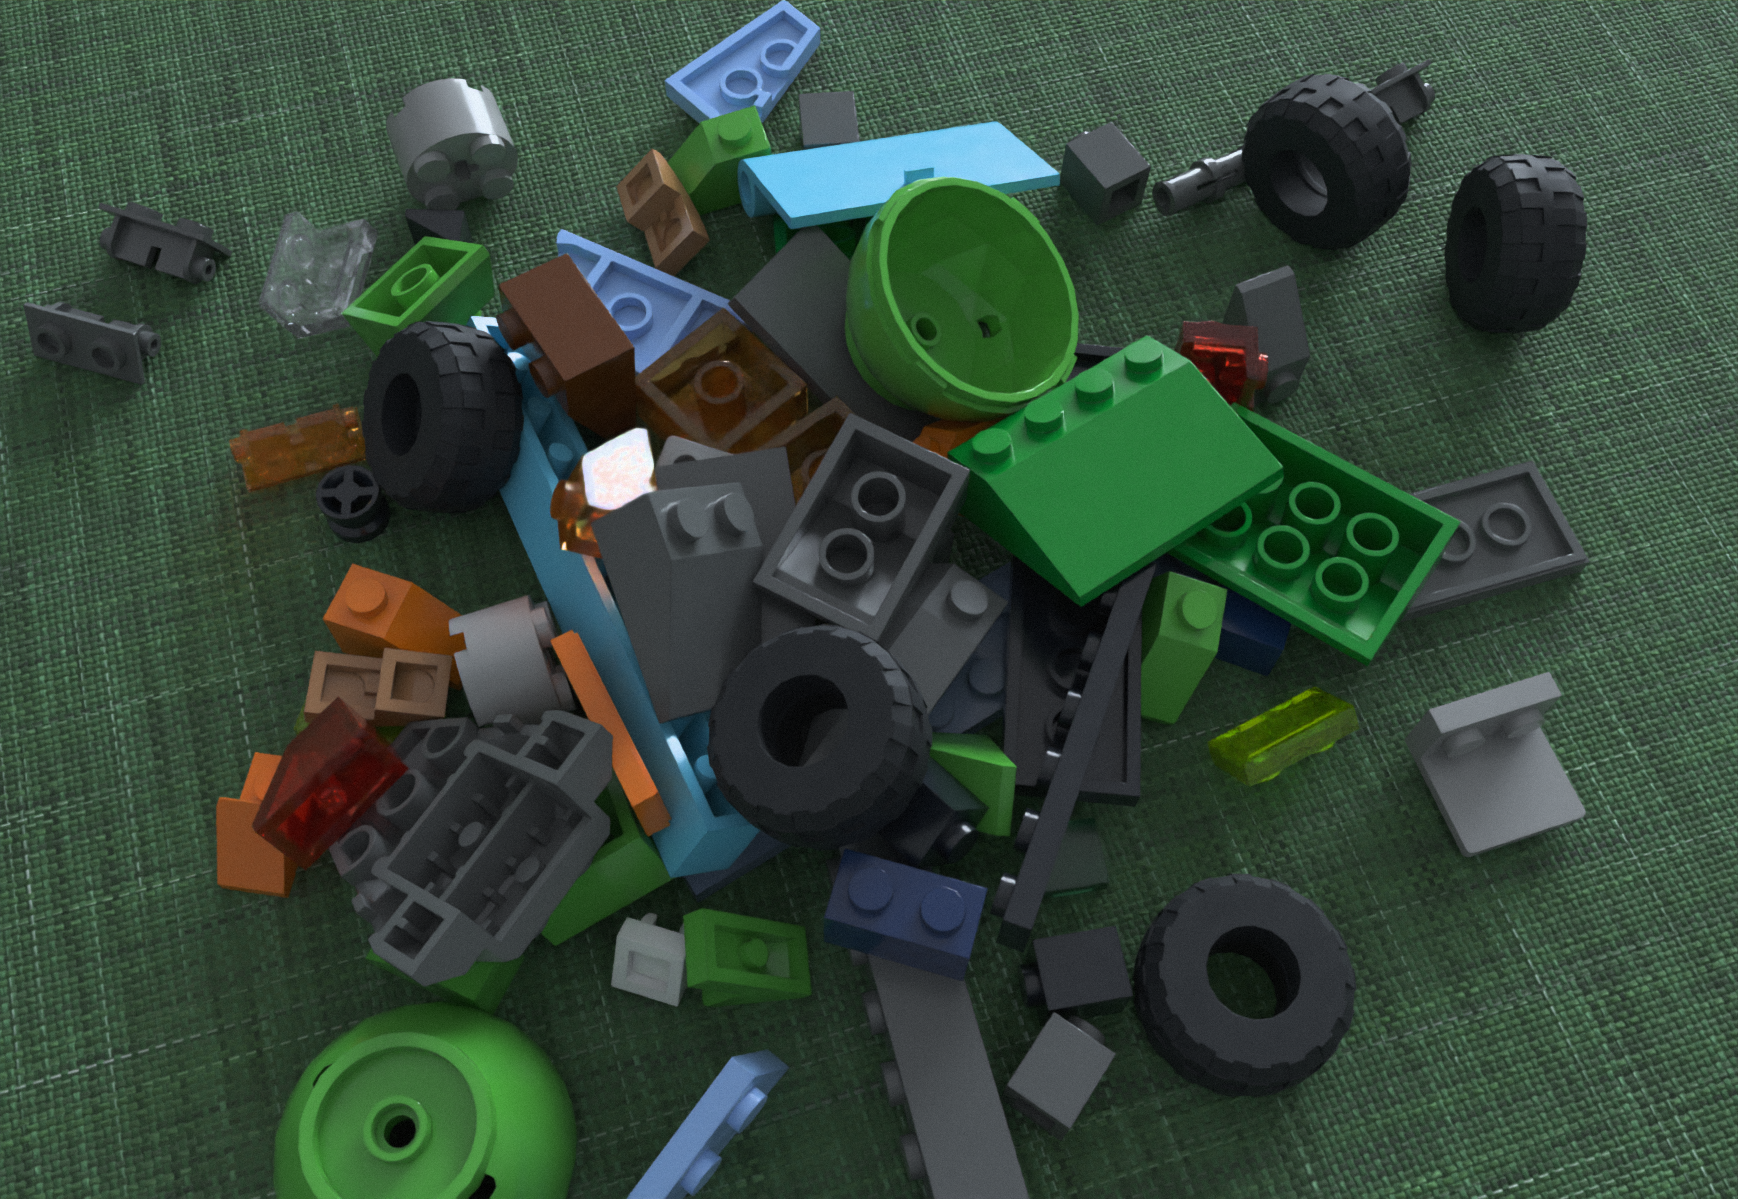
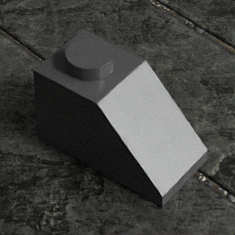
(1275, 308)

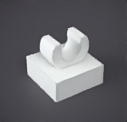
(650, 960)

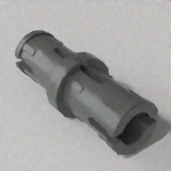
(1203, 182)

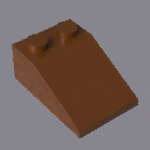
(571, 345)

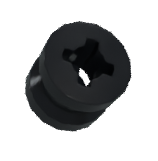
(339, 495)

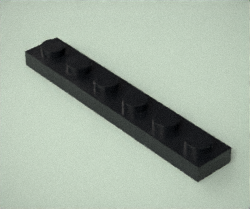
(1064, 770)

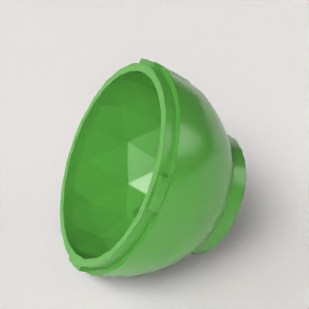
(934, 269)
(469, 1083)

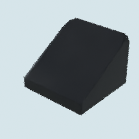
(438, 224)

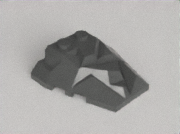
(476, 839)

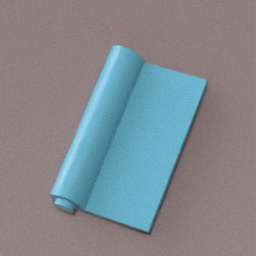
(861, 176)

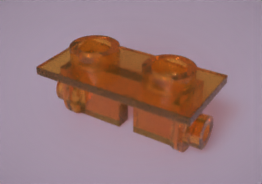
(300, 449)

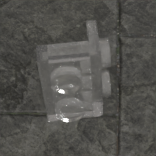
(316, 274)

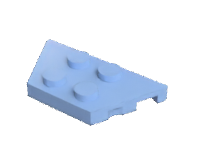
(645, 302)

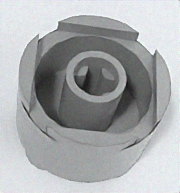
(452, 144)
(512, 662)

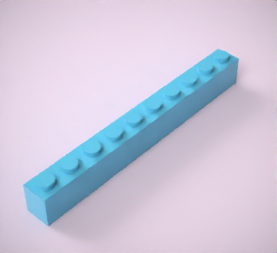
(703, 826)

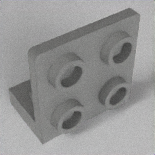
(1495, 766)

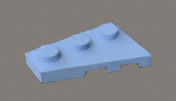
(747, 66)
(721, 1113)

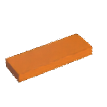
(601, 710)

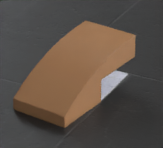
(664, 211)
(382, 690)

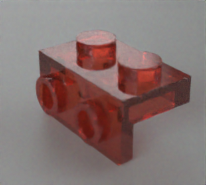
(1226, 358)

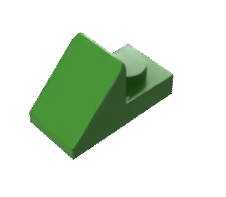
(745, 958)

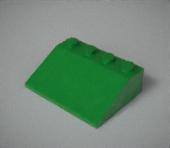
(1112, 469)
(1324, 545)

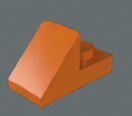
(244, 857)

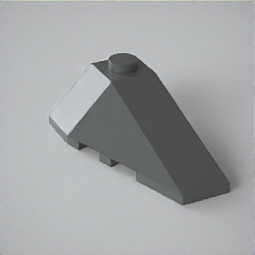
(931, 639)

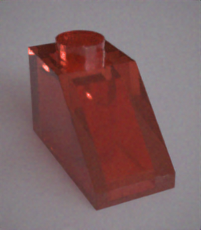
(326, 783)

